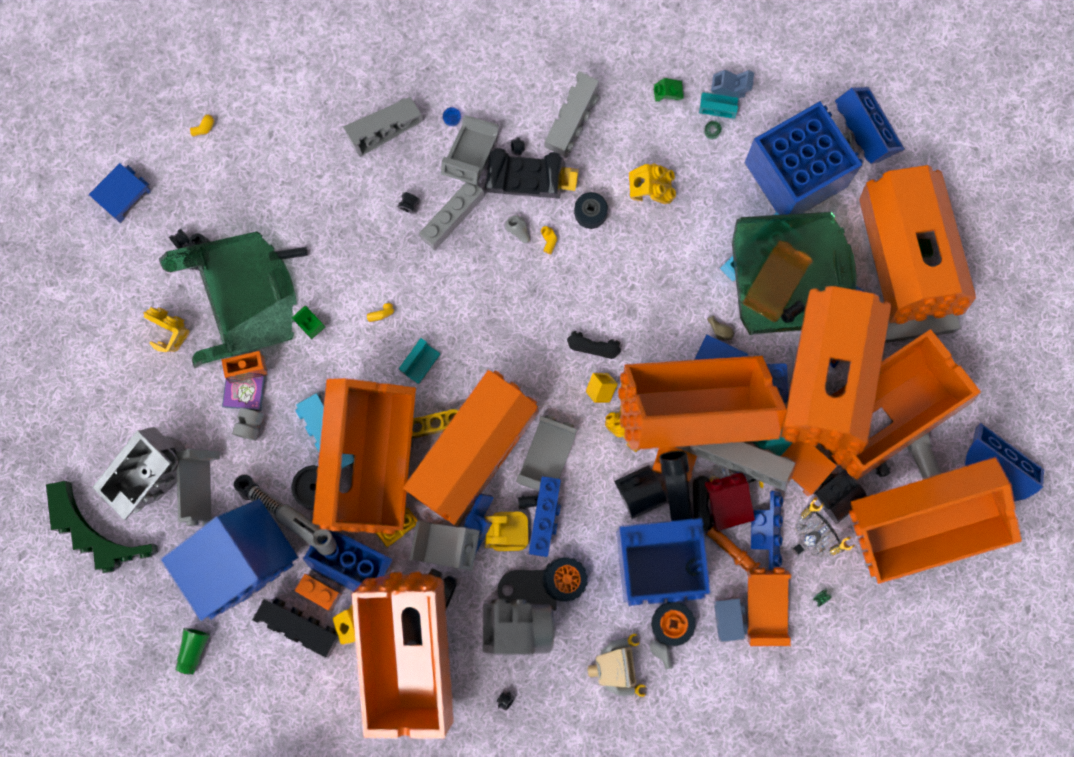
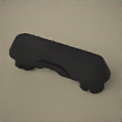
(603, 349)
(700, 502)

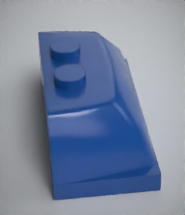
(1022, 473)
(349, 562)

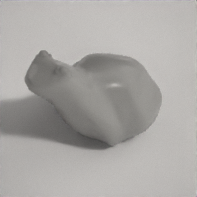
(517, 227)
(662, 652)

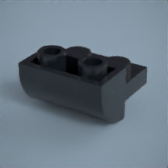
(641, 491)
(838, 494)

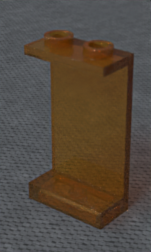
(777, 281)

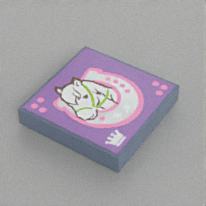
(244, 394)

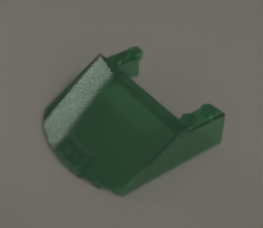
(246, 292)

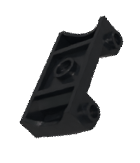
(524, 175)

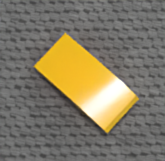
(409, 523)

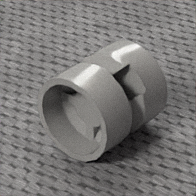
(247, 424)

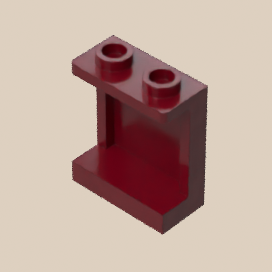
(730, 501)

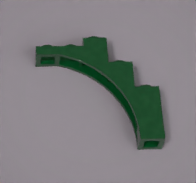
(66, 515)

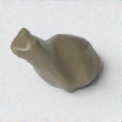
(721, 331)

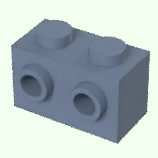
(729, 620)

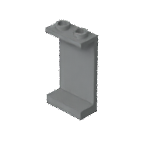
(547, 452)
(194, 486)
(444, 545)

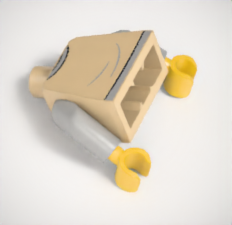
(616, 668)

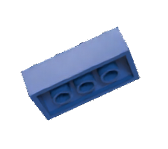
(869, 124)

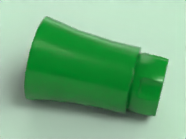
(191, 650)

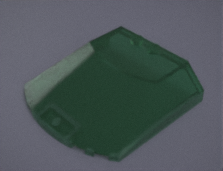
(807, 232)

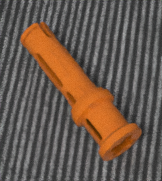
(740, 557)

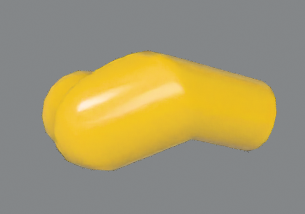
(204, 127)

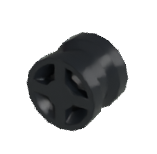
(408, 203)
(179, 239)

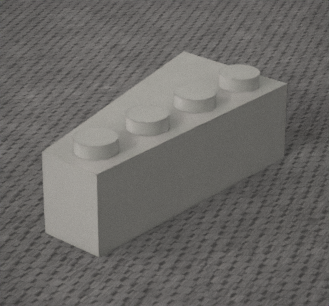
(573, 114)
(382, 126)

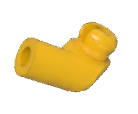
(550, 238)
(382, 314)

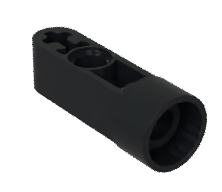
(675, 468)

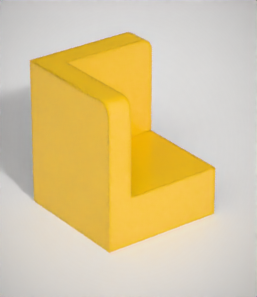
(569, 178)
(601, 387)

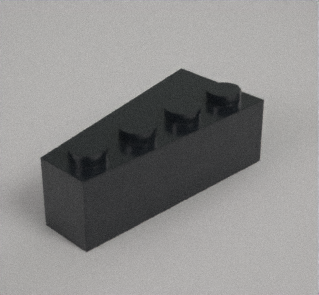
(296, 626)

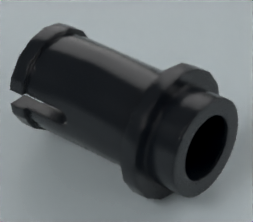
(790, 313)
(883, 470)
(527, 501)

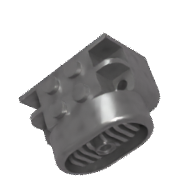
(140, 472)
(517, 627)

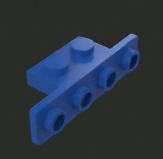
(545, 516)
(476, 519)
(767, 530)

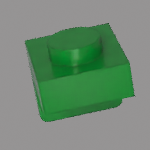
(668, 89)
(308, 322)

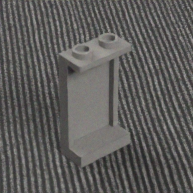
(470, 150)

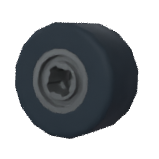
(593, 216)

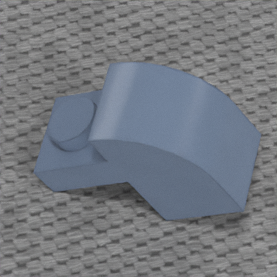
(732, 85)

